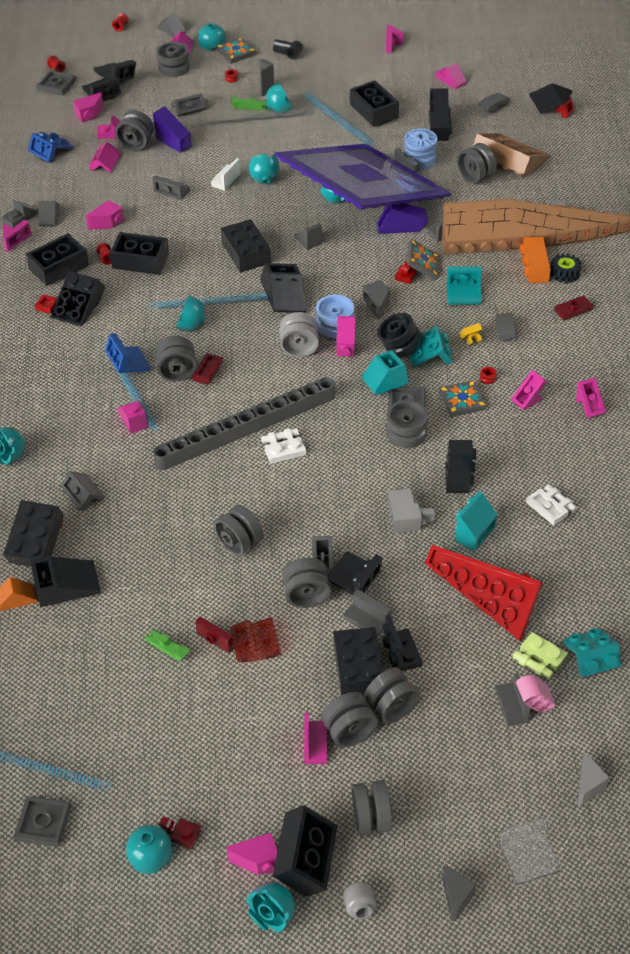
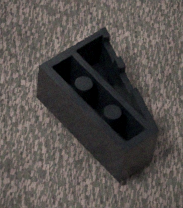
(440, 113)
(460, 466)

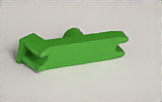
(250, 104)
(166, 645)

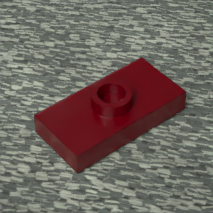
(573, 307)
(207, 369)
(214, 634)

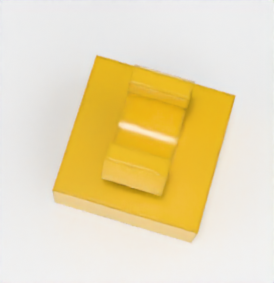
(471, 331)

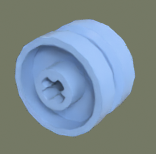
(327, 312)

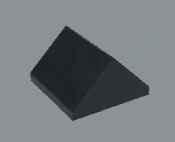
(550, 97)

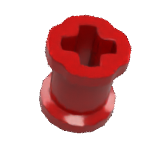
(118, 24)
(56, 64)
(105, 247)

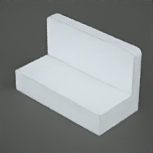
(227, 175)

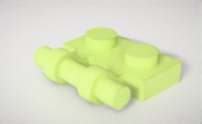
(542, 651)

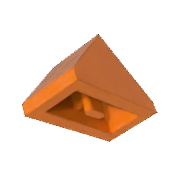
(16, 594)

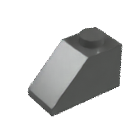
(376, 297)

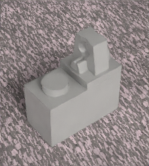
(405, 511)

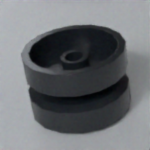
(400, 334)

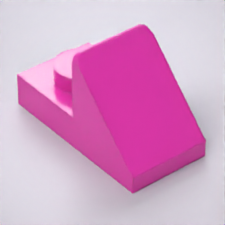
(393, 38)
(452, 76)
(108, 131)
(15, 235)
(529, 391)
(589, 394)

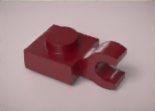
(183, 833)

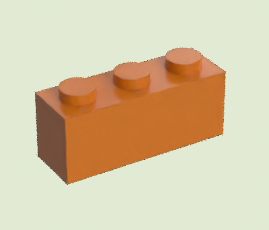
(535, 260)

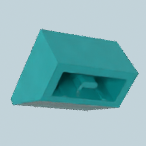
(385, 373)
(475, 522)

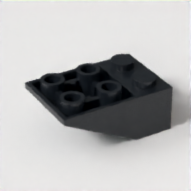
(283, 287)
(77, 298)
(64, 579)

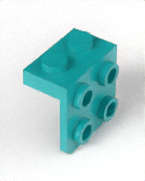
(464, 285)
(432, 345)
(594, 651)

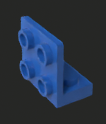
(45, 145)
(125, 358)

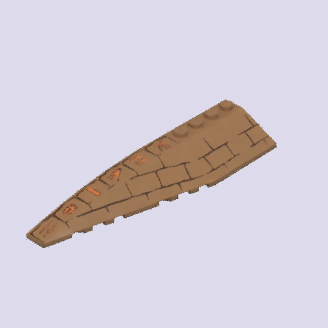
(504, 223)

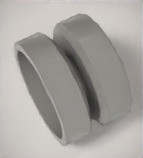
(298, 334)

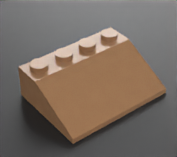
(512, 153)

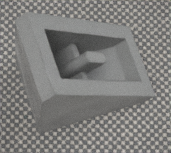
(591, 781)

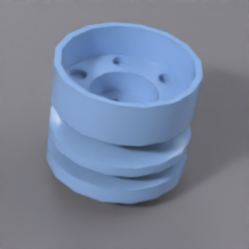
(422, 146)

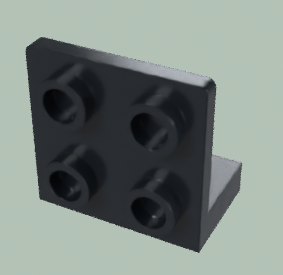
(123, 70)
(108, 87)
(355, 573)
(401, 646)

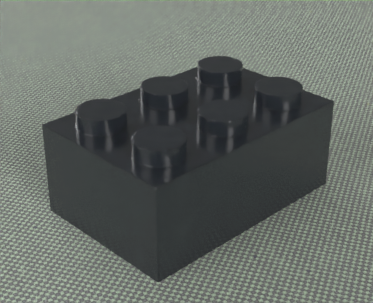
(374, 103)
(245, 245)
(139, 253)
(56, 258)
(33, 532)
(356, 659)
(305, 851)

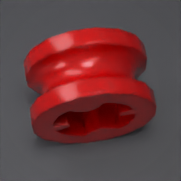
(231, 75)
(487, 371)

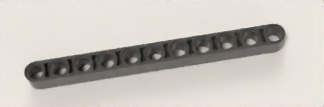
(243, 423)

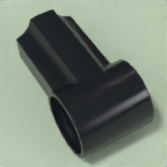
(290, 49)

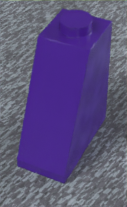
(171, 131)
(402, 219)

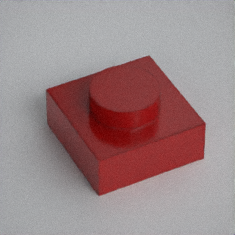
(46, 304)

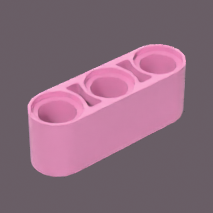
(535, 693)

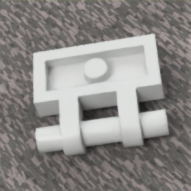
(283, 450)
(548, 507)

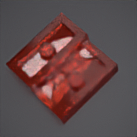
(255, 640)

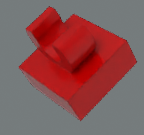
(566, 108)
(405, 273)

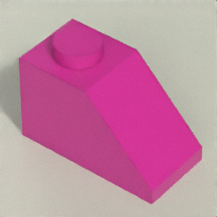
(88, 107)
(105, 216)
(346, 336)
(133, 416)
(255, 854)

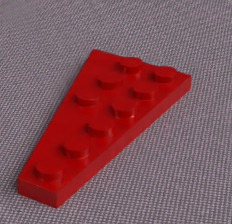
(496, 591)

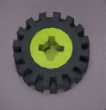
(565, 268)

